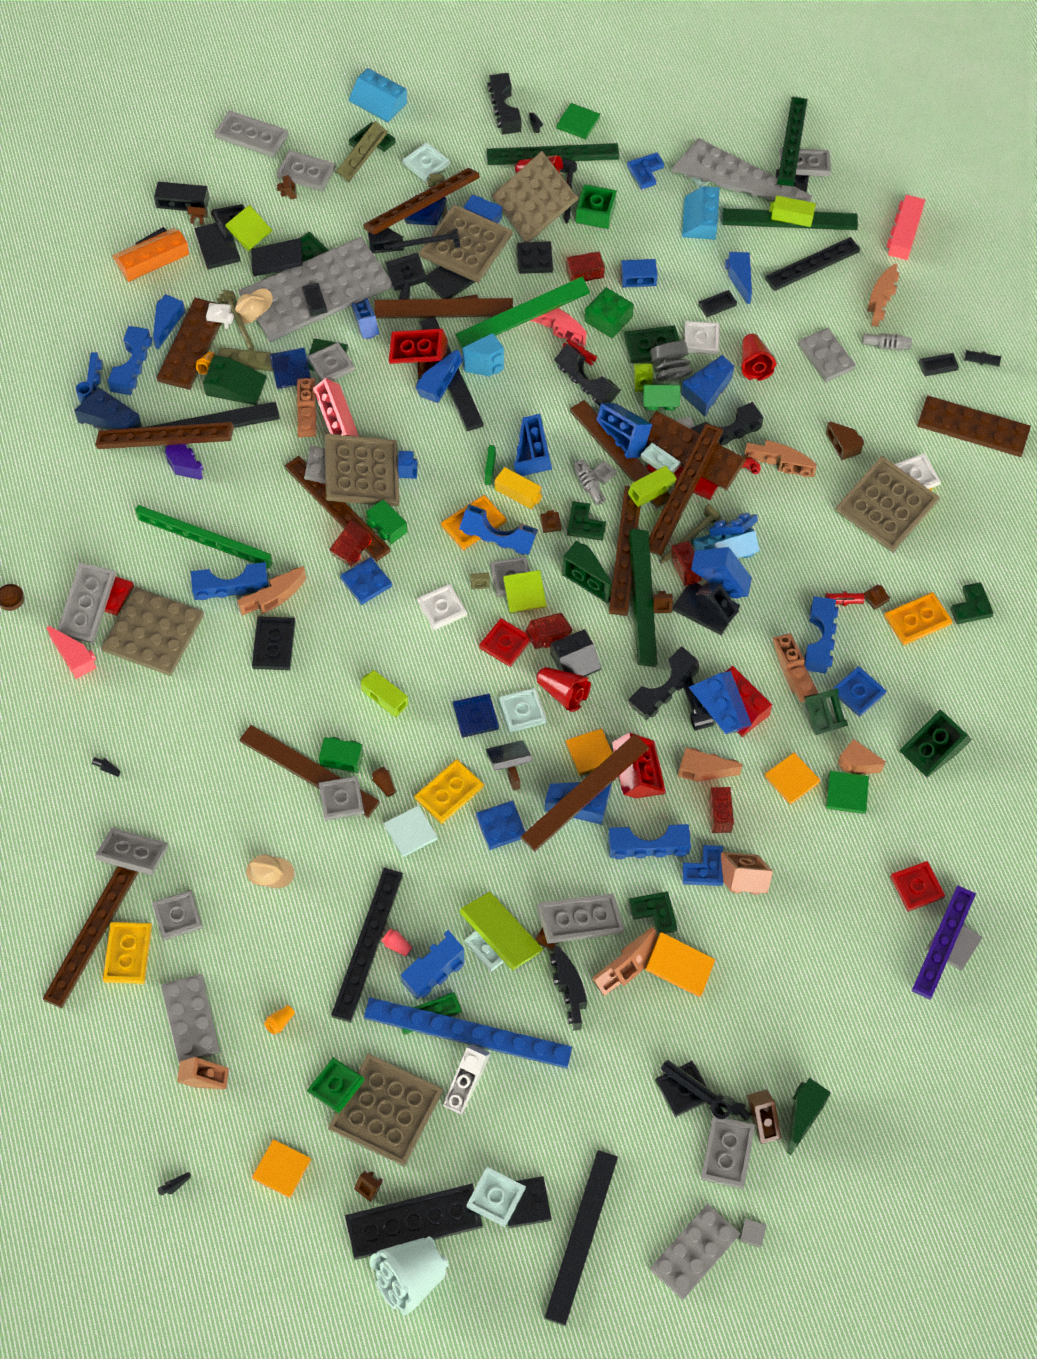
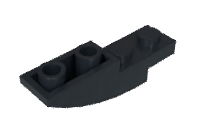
(570, 981)

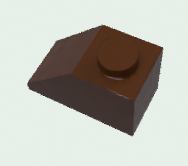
(844, 440)
(764, 1116)

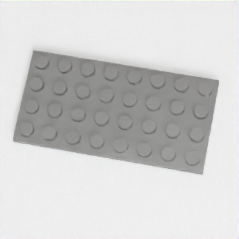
(344, 276)

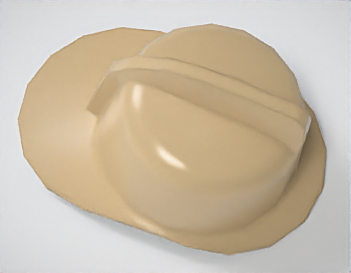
(253, 305)
(270, 871)

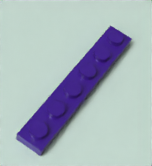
(943, 942)

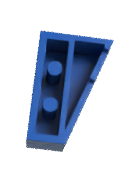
(707, 384)
(625, 427)
(533, 448)
(723, 567)
(723, 702)
(593, 812)
(434, 967)

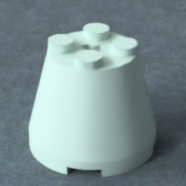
(408, 1272)

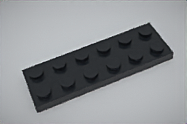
(425, 1216)

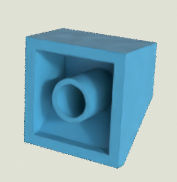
(484, 356)

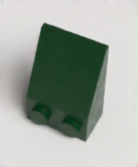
(233, 381)
(585, 570)
(935, 744)
(808, 1104)

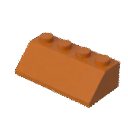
(151, 254)

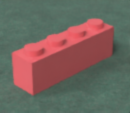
(906, 227)
(335, 408)

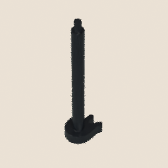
(568, 167)
(454, 235)

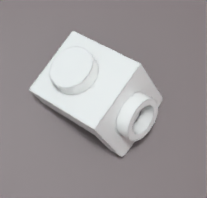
(220, 313)

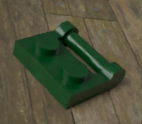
(820, 713)

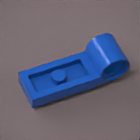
(85, 389)

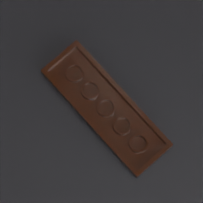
(189, 345)
(974, 426)
(679, 443)

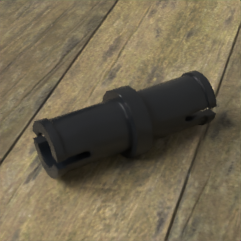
(982, 358)

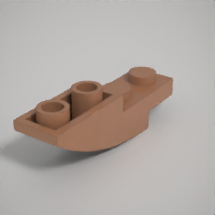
(882, 293)
(306, 408)
(786, 457)
(280, 590)
(793, 667)
(628, 965)

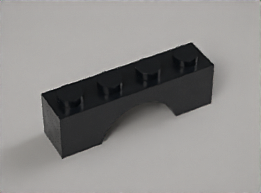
(508, 117)
(572, 362)
(747, 421)
(649, 700)

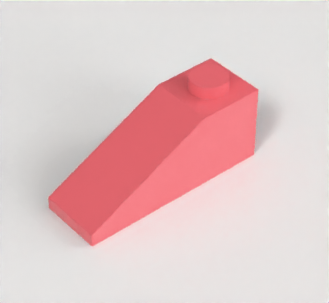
(73, 652)

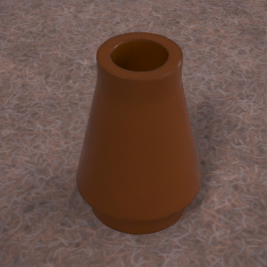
(383, 780)

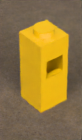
(518, 488)

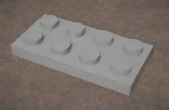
(251, 134)
(86, 602)
(580, 918)
(190, 1018)
(695, 1252)

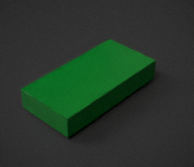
(490, 463)

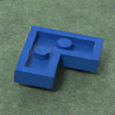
(643, 167)
(736, 526)
(707, 872)

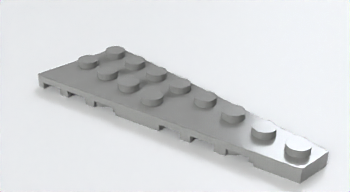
(732, 173)

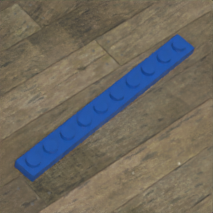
(468, 1032)

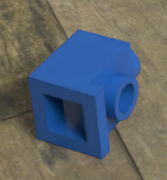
(407, 465)

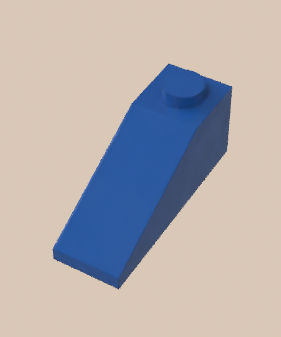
(740, 273)
(167, 315)
(365, 319)
(436, 379)

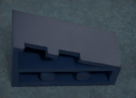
(106, 412)

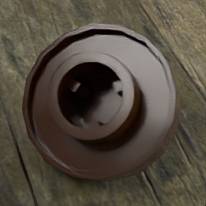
(11, 597)

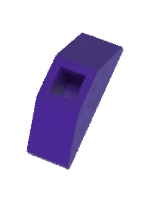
(183, 461)

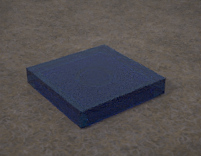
(429, 215)
(289, 367)
(475, 715)

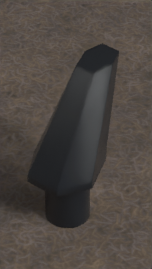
(535, 122)
(405, 292)
(106, 766)
(740, 1109)
(174, 1184)

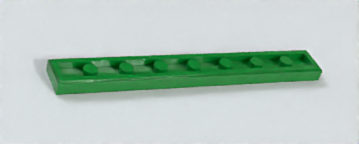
(524, 312)
(203, 536)

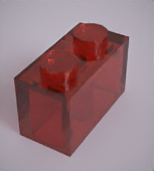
(585, 265)
(351, 543)
(682, 560)
(548, 630)
(721, 810)

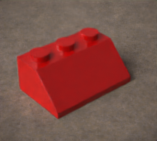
(418, 346)
(755, 703)
(645, 774)

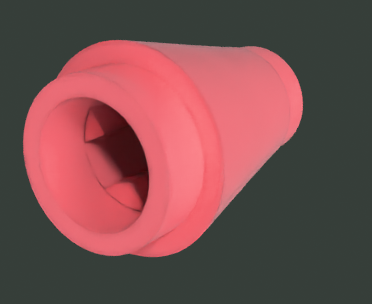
(396, 942)

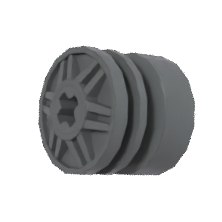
(672, 364)

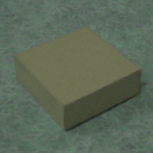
(480, 580)

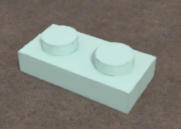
(659, 458)
(483, 951)

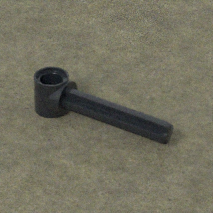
(699, 716)
(700, 1090)

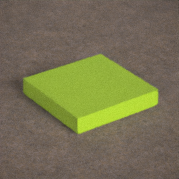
(248, 228)
(524, 591)

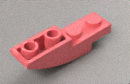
(563, 326)

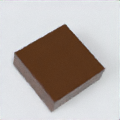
(513, 777)

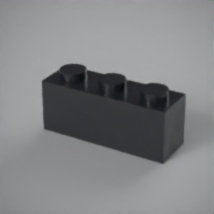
(180, 196)

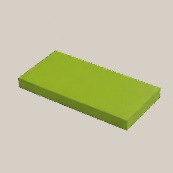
(501, 930)

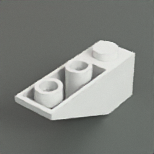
(466, 1078)

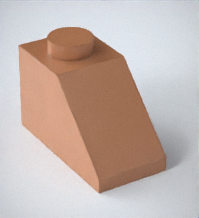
(860, 760)
(202, 1074)

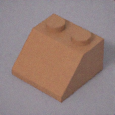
(745, 873)

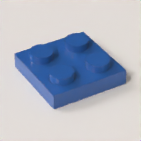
(366, 581)
(859, 691)
(500, 825)

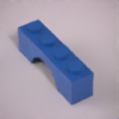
(124, 377)
(476, 523)
(207, 585)
(822, 615)
(625, 844)

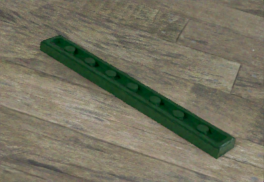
(792, 141)
(584, 152)
(762, 218)
(643, 598)

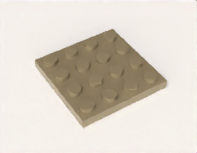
(535, 197)
(479, 244)
(361, 470)
(887, 504)
(153, 631)
(387, 1110)

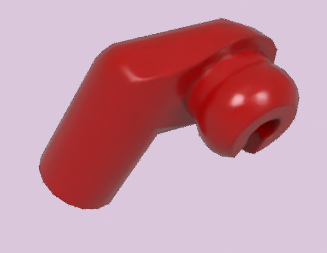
(752, 465)

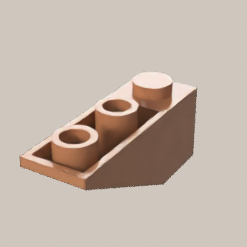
(702, 766)

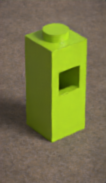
(792, 211)
(652, 486)
(384, 693)

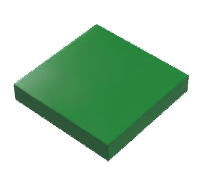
(578, 121)
(847, 792)
(335, 1085)

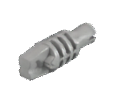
(887, 341)
(588, 481)

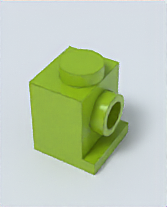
(642, 376)

